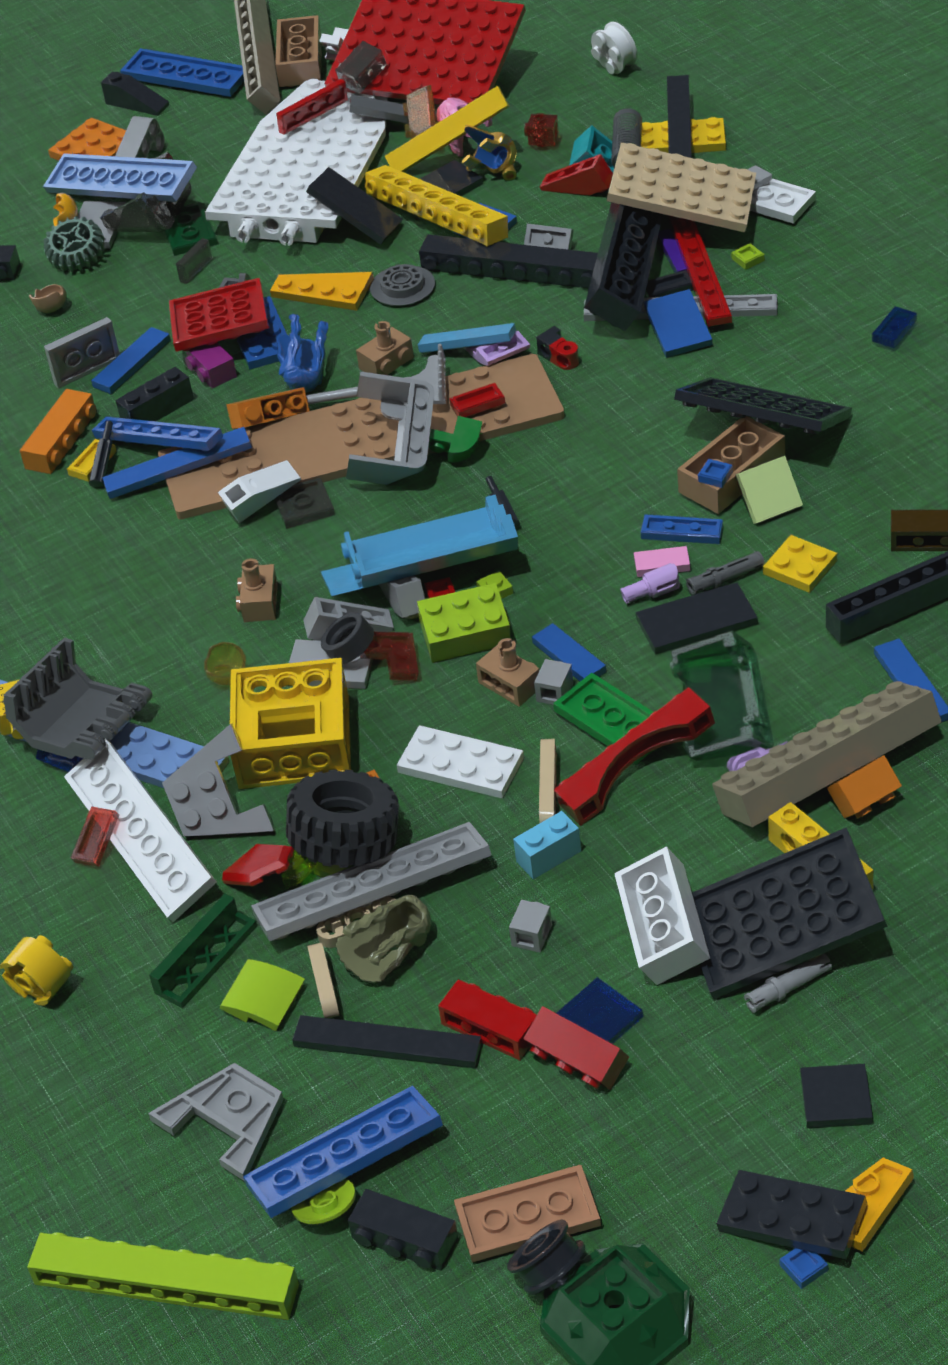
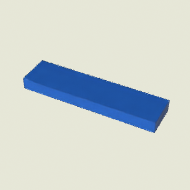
(130, 360)
(903, 668)

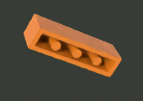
(58, 431)

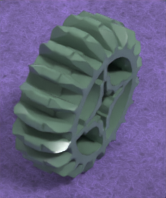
(71, 238)

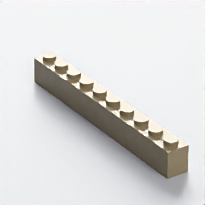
(257, 54)

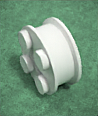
(613, 47)

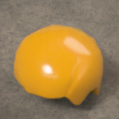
(66, 208)

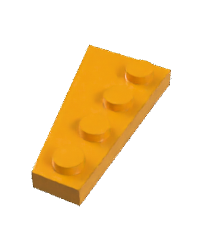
(324, 289)

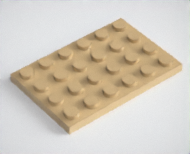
(682, 187)

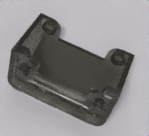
(146, 213)

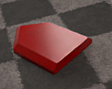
(258, 862)

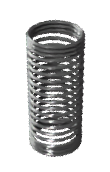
(620, 133)

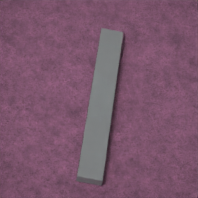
(738, 304)

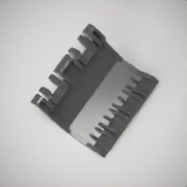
(65, 710)

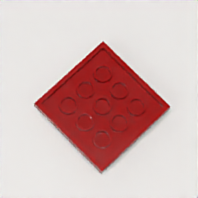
(218, 315)

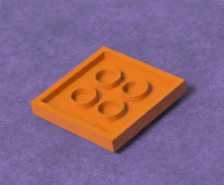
(90, 139)

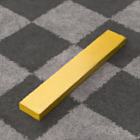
(447, 130)

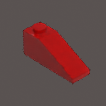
(580, 178)

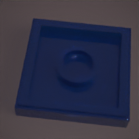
(602, 1011)

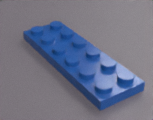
(184, 72)
(342, 1151)

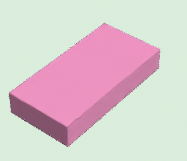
(650, 560)

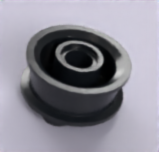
(547, 1257)

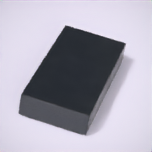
(668, 285)

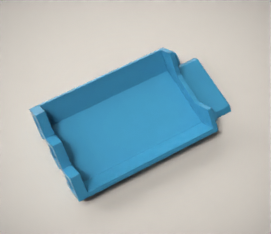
(423, 548)

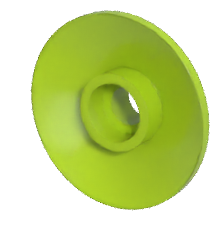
(326, 1204)

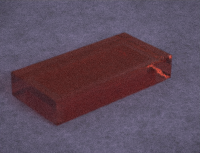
(94, 836)

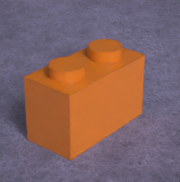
(864, 787)

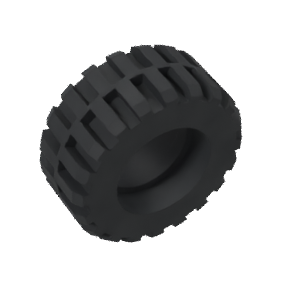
(342, 818)

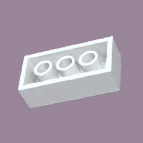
(661, 916)

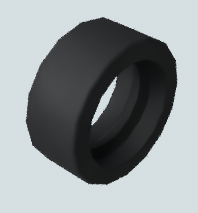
(347, 637)

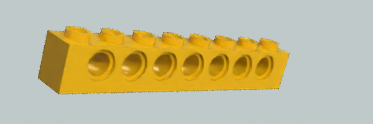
(437, 205)

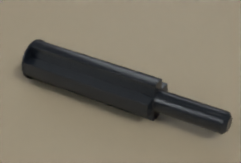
(101, 457)
(502, 499)

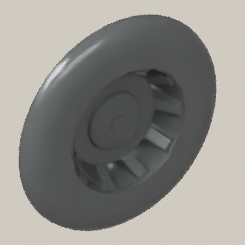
(402, 285)

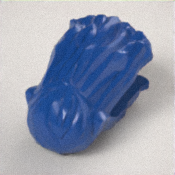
(302, 358)

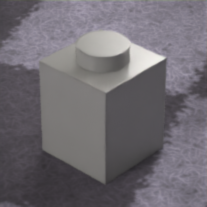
(553, 681)

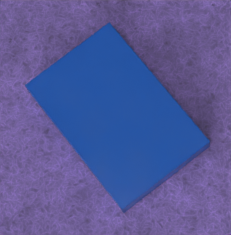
(678, 323)

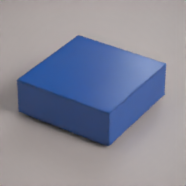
(715, 473)
(803, 1266)

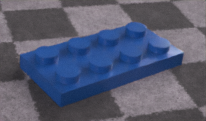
(262, 347)

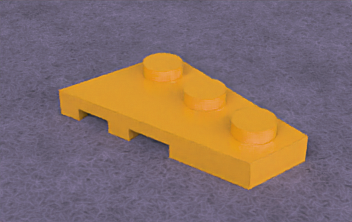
(883, 1187)

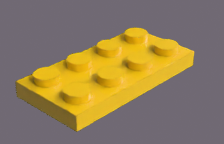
(706, 135)

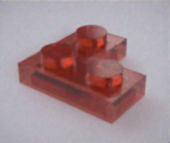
(399, 652)

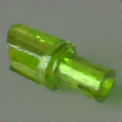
(297, 871)

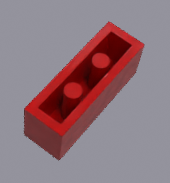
(492, 1017)
(575, 1049)

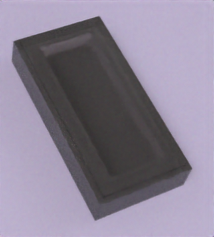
(194, 260)

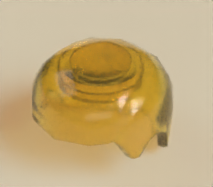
(220, 661)

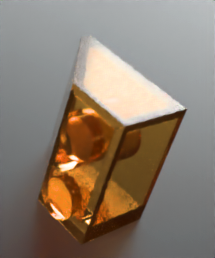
(420, 111)

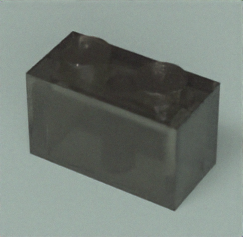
(361, 67)

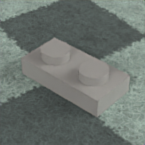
(548, 236)

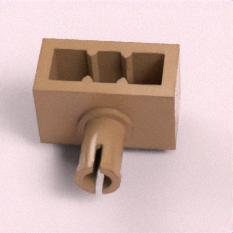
(385, 351)
(257, 591)
(507, 673)

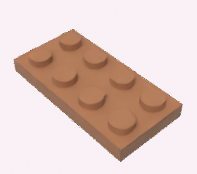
(511, 1214)

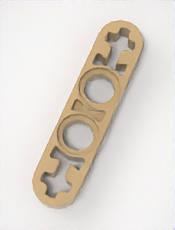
(548, 768)

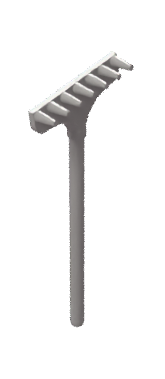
(433, 373)

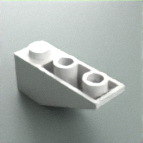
(257, 489)

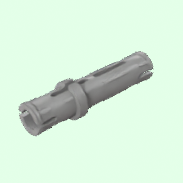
(777, 988)

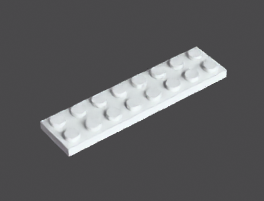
(142, 832)

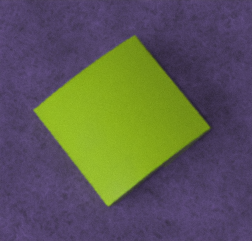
(262, 993)

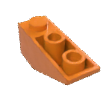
(267, 408)

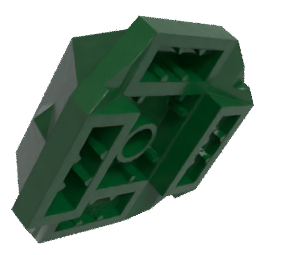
(645, 1328)

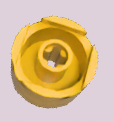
(36, 969)

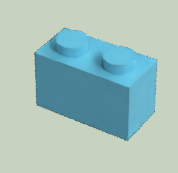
(547, 845)

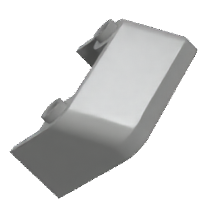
(412, 405)

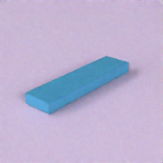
(467, 337)

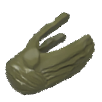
(384, 938)

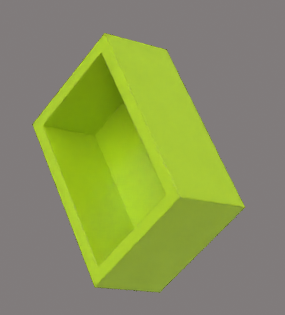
(463, 622)

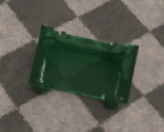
(729, 680)

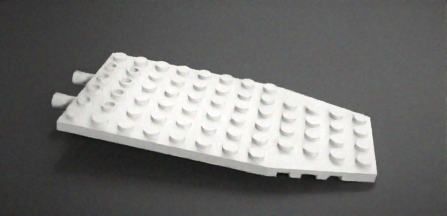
(270, 178)

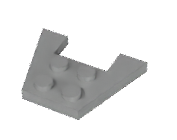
(202, 797)
(233, 1103)

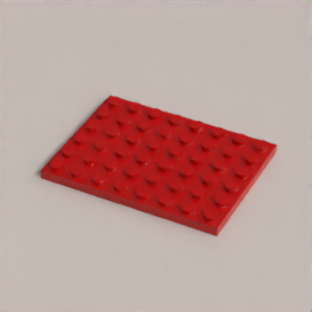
(434, 43)

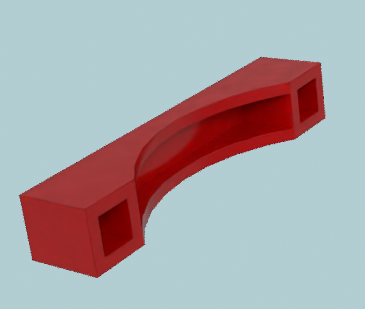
(677, 721)

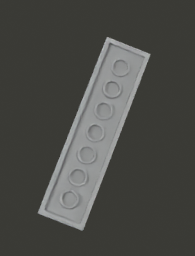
(364, 884)

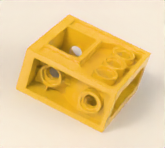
(291, 729)

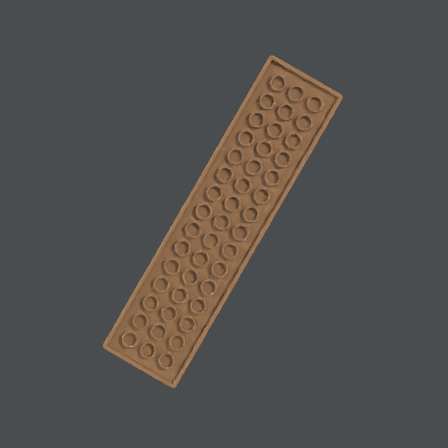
(323, 439)

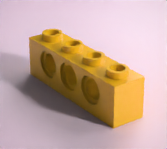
(793, 828)

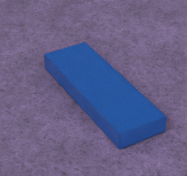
(682, 529)
(565, 649)

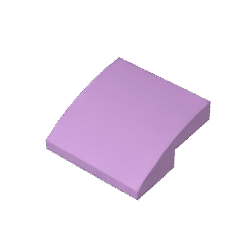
(495, 352)

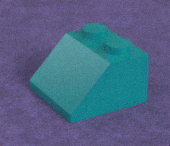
(591, 144)

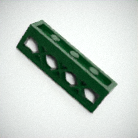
(195, 950)

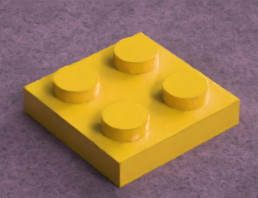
(800, 563)

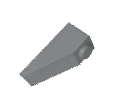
(403, 596)
(326, 611)

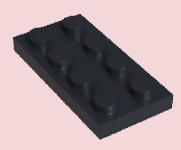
(792, 1214)

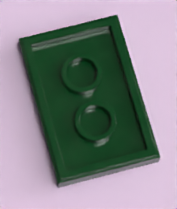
(189, 229)

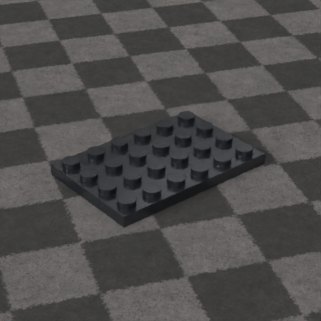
(763, 405)
(785, 912)

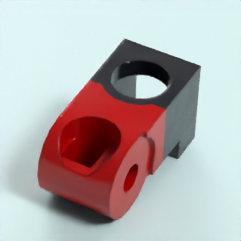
(557, 349)

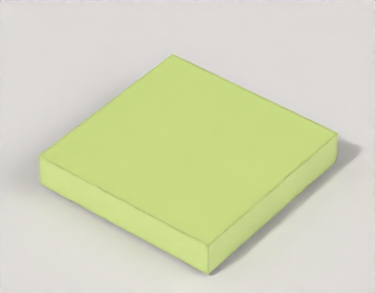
(769, 489)

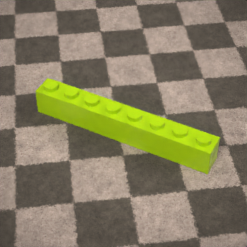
(164, 1275)

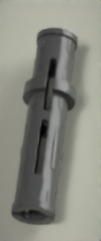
(716, 576)

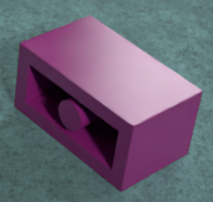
(211, 364)

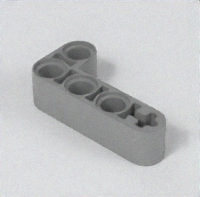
(141, 137)

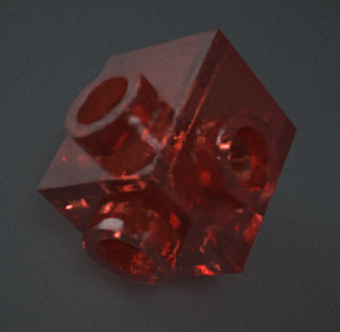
(542, 130)

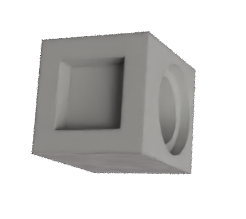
(530, 925)

